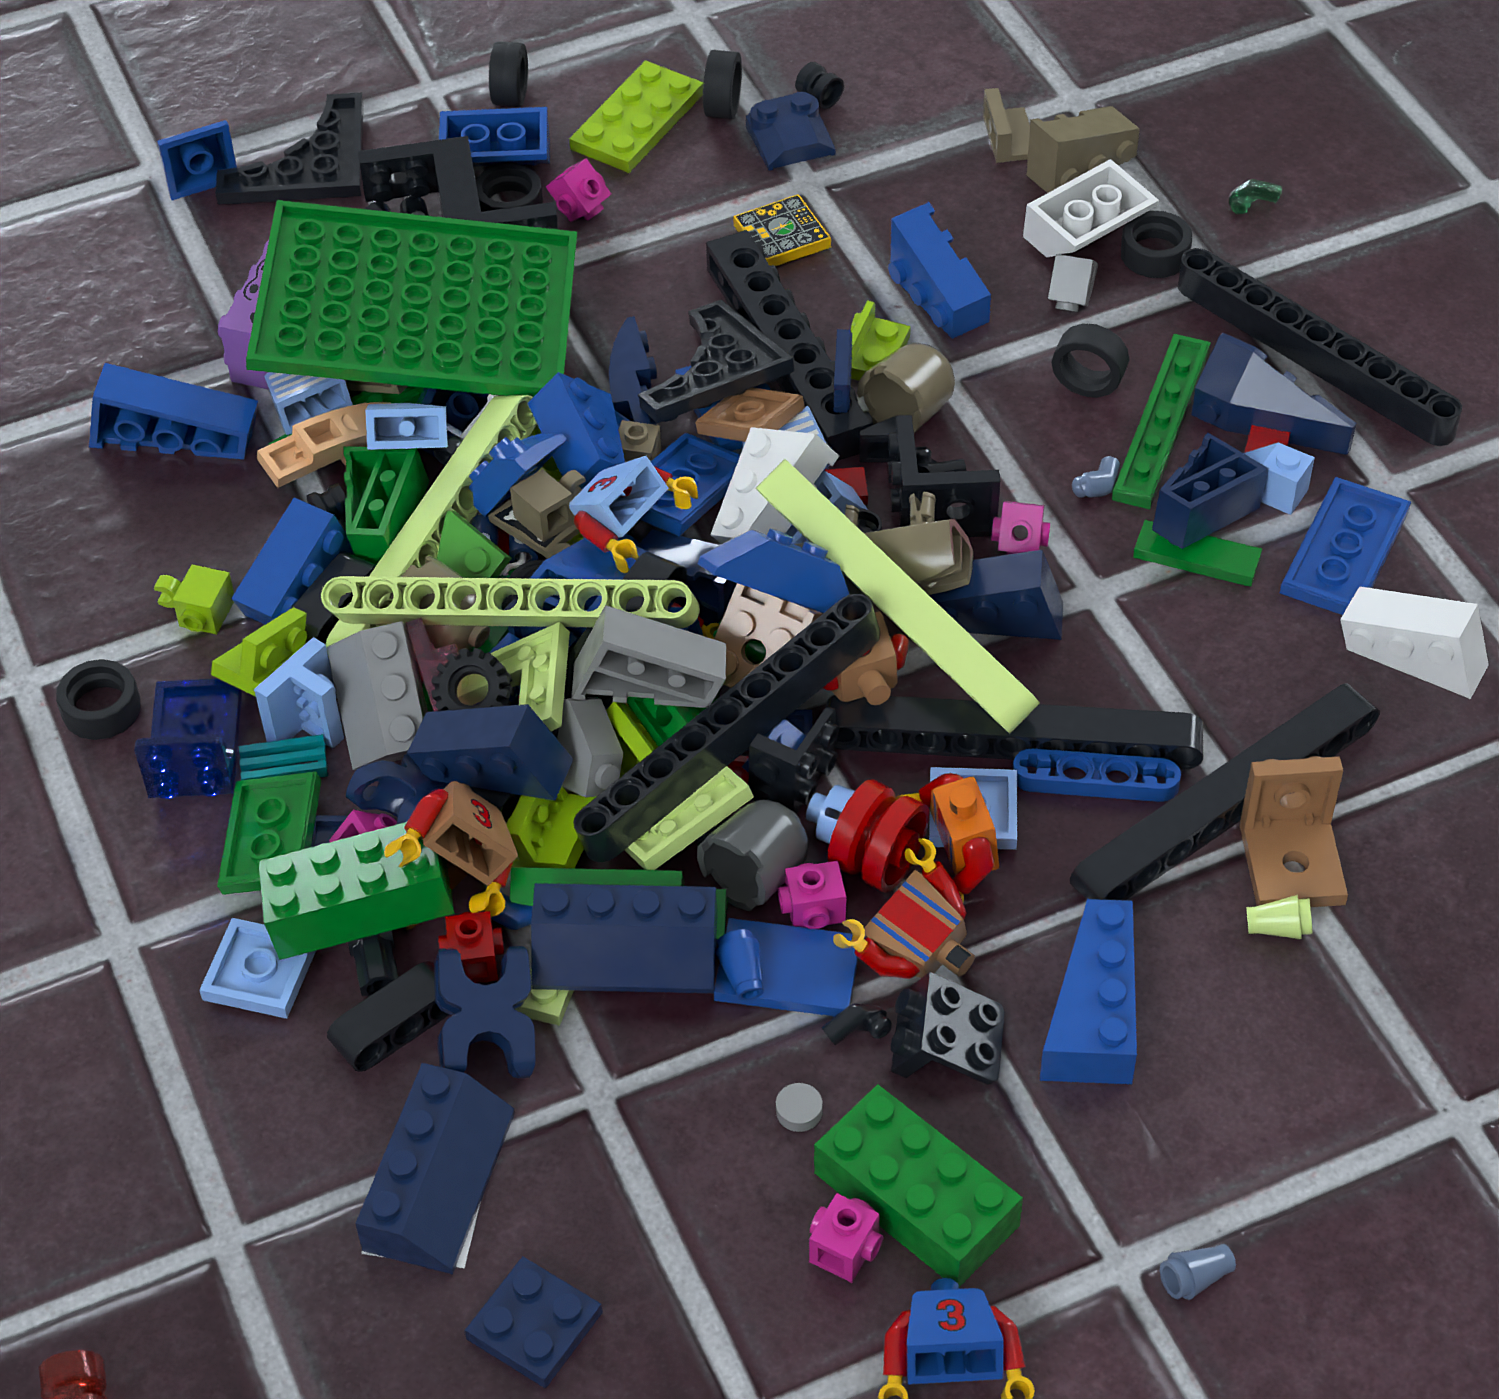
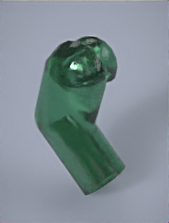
(1249, 191)

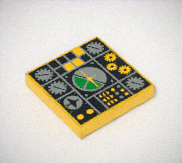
(784, 230)

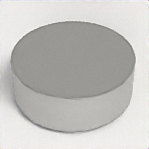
(799, 1107)

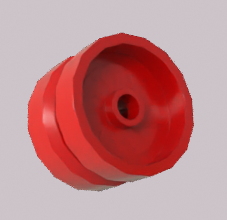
(876, 833)

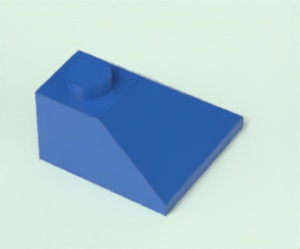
(194, 157)

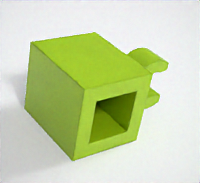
(200, 599)

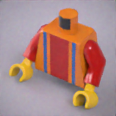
(963, 827)

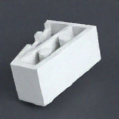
(763, 451)
(1418, 636)

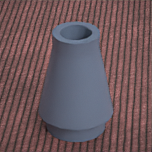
(1193, 1271)

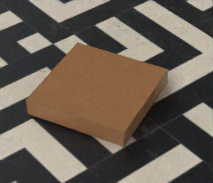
(754, 408)

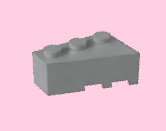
(648, 660)

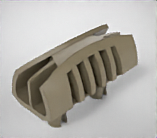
(928, 551)

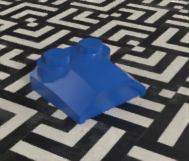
(510, 465)

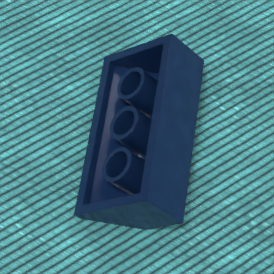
(623, 938)
(434, 1170)

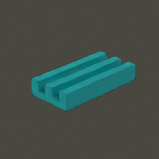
(283, 756)

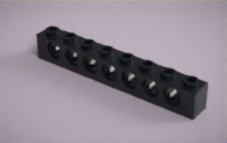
(759, 297)

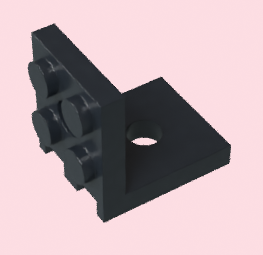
(975, 488)

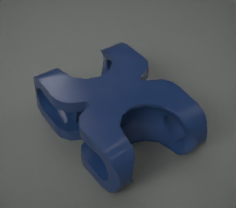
(397, 789)
(485, 1011)

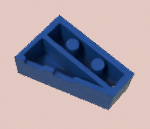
(934, 273)
(585, 419)
(290, 561)

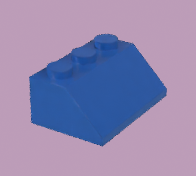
(501, 134)

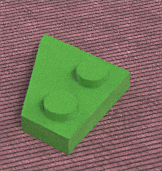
(468, 550)

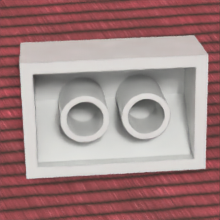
(1085, 210)

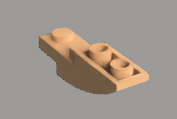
(315, 443)

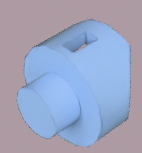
(825, 810)

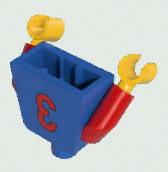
(952, 1339)

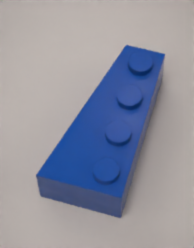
(169, 414)
(1096, 1009)

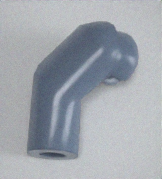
(1098, 482)

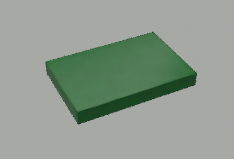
(266, 821)

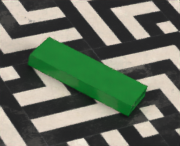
(1206, 556)

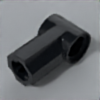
(374, 961)

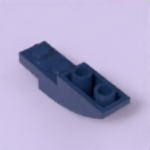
(631, 371)

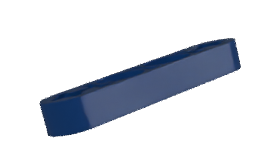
(1096, 768)

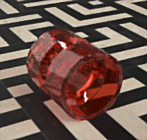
(73, 1376)

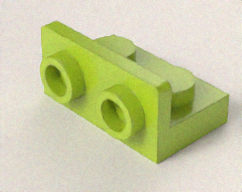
(874, 339)

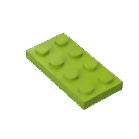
(636, 116)

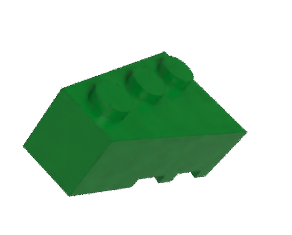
(381, 496)

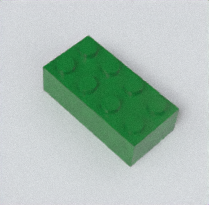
(349, 892)
(920, 1183)

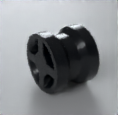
(330, 501)

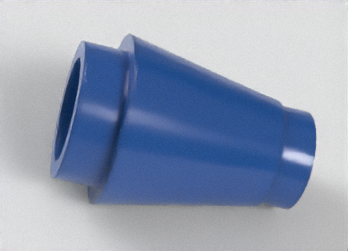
(741, 962)

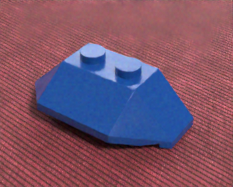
(779, 568)

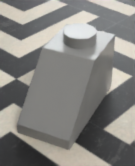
(1072, 282)
(592, 744)

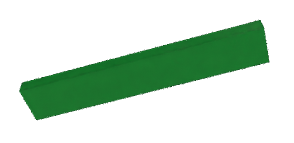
(1161, 422)

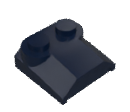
(789, 130)

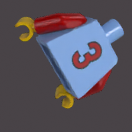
(619, 499)

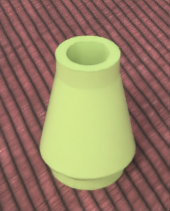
(1282, 918)

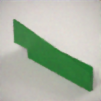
(523, 882)

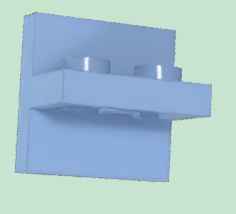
(301, 697)

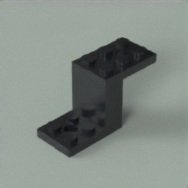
(443, 169)

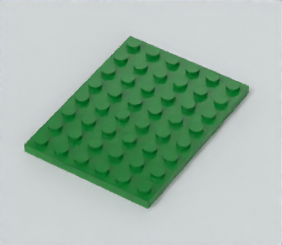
(413, 300)

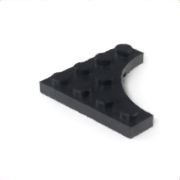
(312, 167)
(725, 365)

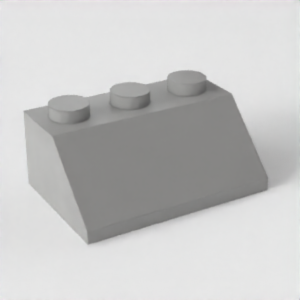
(378, 692)

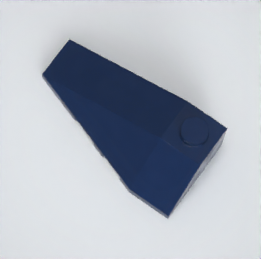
(1246, 391)

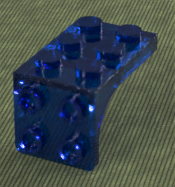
(191, 739)

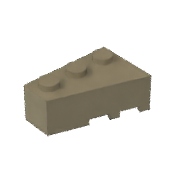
(1074, 145)

